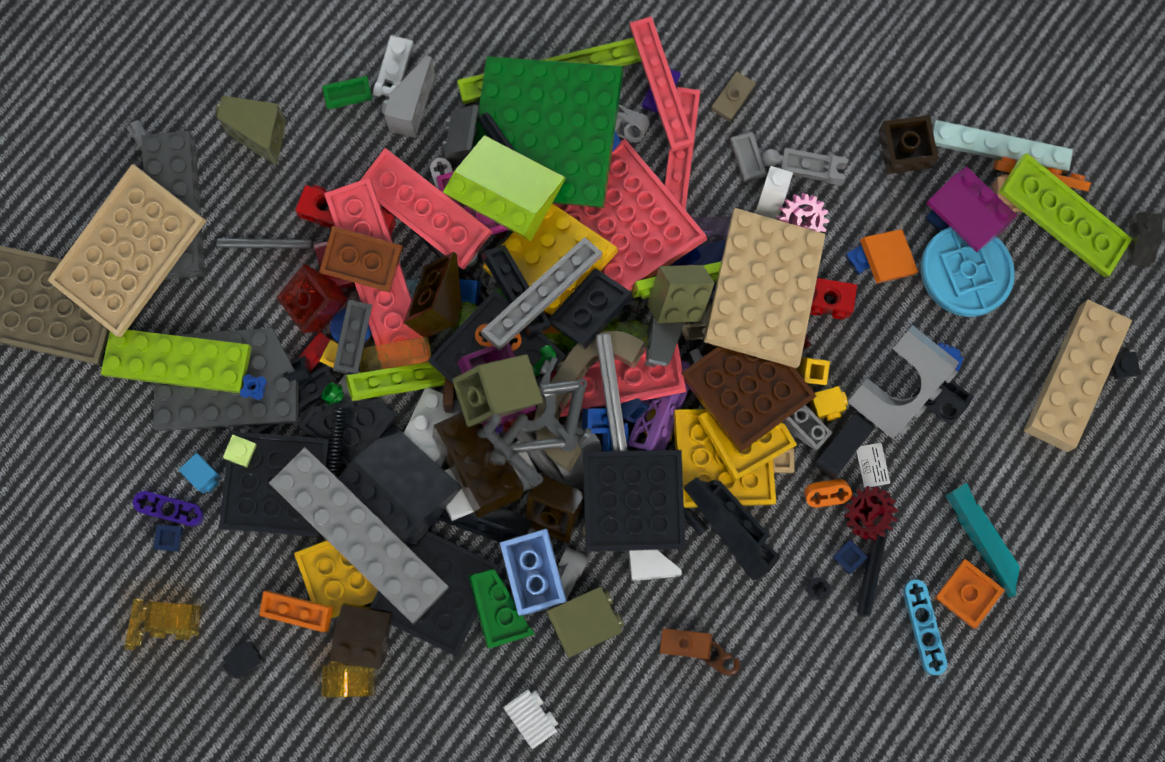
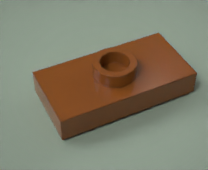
(686, 643)

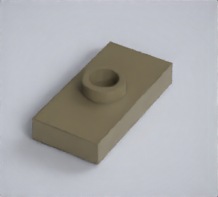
(733, 96)

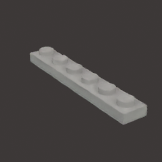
(541, 294)

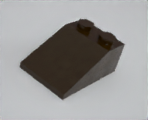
(436, 297)

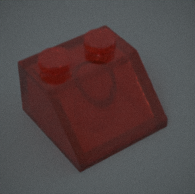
(311, 299)

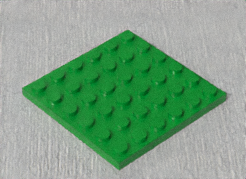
(557, 118)

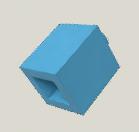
(200, 474)

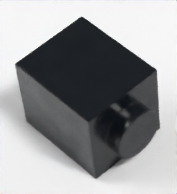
(243, 660)

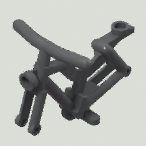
(565, 438)

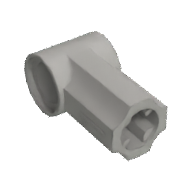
(570, 567)

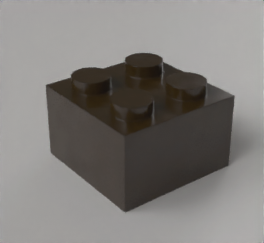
(908, 144)

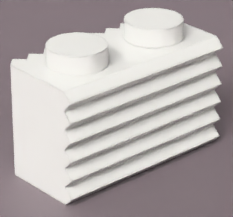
(530, 718)

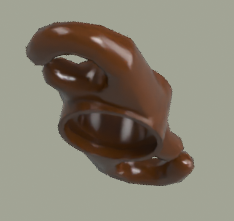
(718, 664)

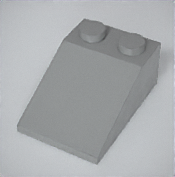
(408, 100)

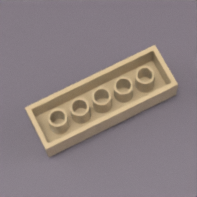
(1077, 376)

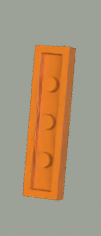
(1074, 181)

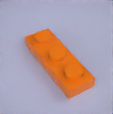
(296, 611)

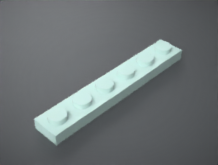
(999, 145)

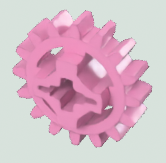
(811, 213)

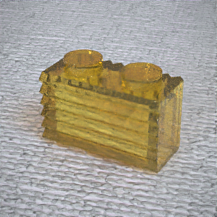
(172, 619)
(347, 680)

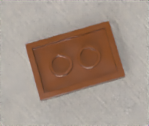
(361, 259)

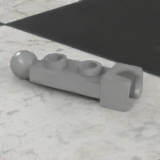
(808, 164)

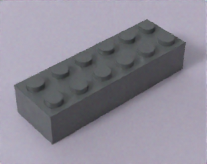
(173, 164)

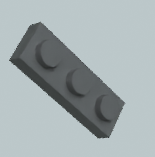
(352, 337)

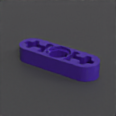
(152, 497)

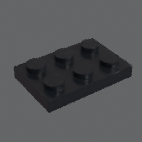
(590, 308)

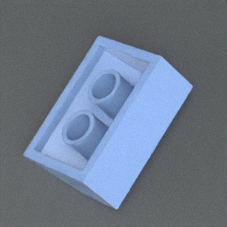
(533, 572)

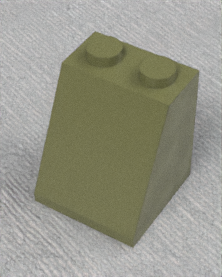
(253, 124)
(497, 389)
(585, 621)

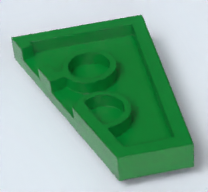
(497, 610)

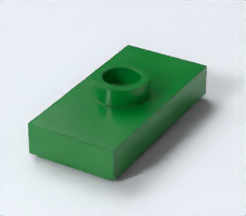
(347, 92)

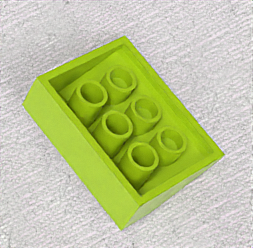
(504, 187)

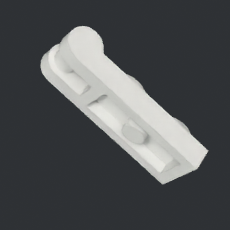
(393, 65)

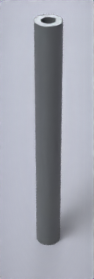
(264, 243)

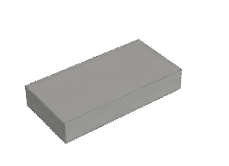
(748, 157)

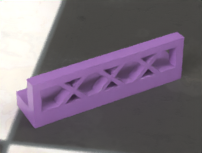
(662, 425)

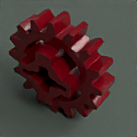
(871, 513)

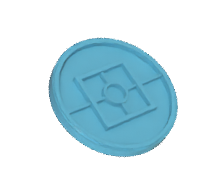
(966, 280)

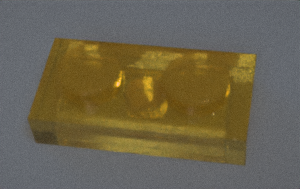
(134, 636)

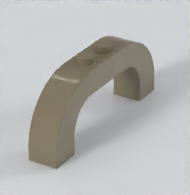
(625, 349)

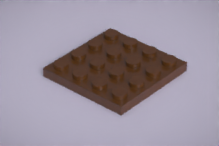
(746, 393)

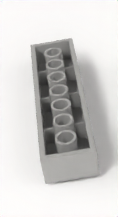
(359, 535)

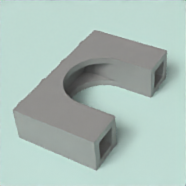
(934, 368)

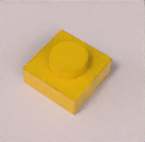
(330, 353)

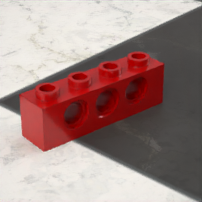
(314, 197)
(843, 294)

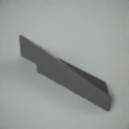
(661, 342)

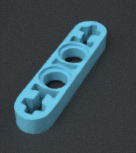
(920, 628)

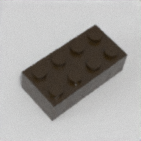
(468, 457)

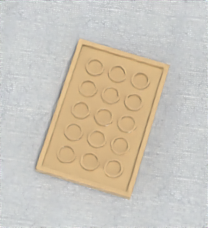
(126, 250)
(765, 288)

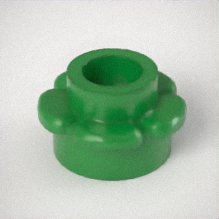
(333, 393)

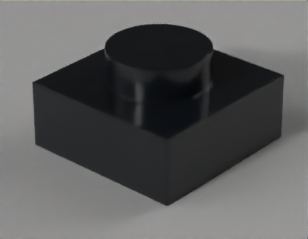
(1126, 366)
(301, 372)

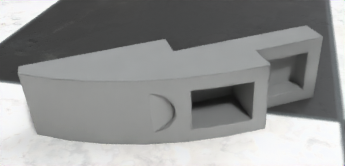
(807, 427)

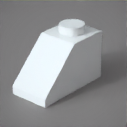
(774, 192)
(651, 565)

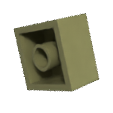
(680, 293)

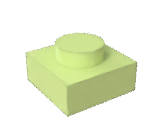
(239, 451)

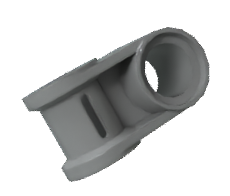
(624, 125)

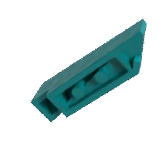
(985, 538)

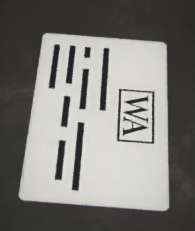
(873, 465)

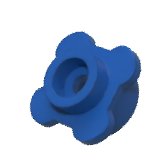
(258, 392)

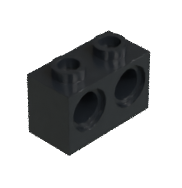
(951, 394)

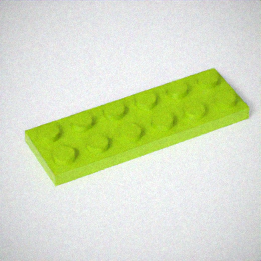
(1065, 215)
(177, 360)

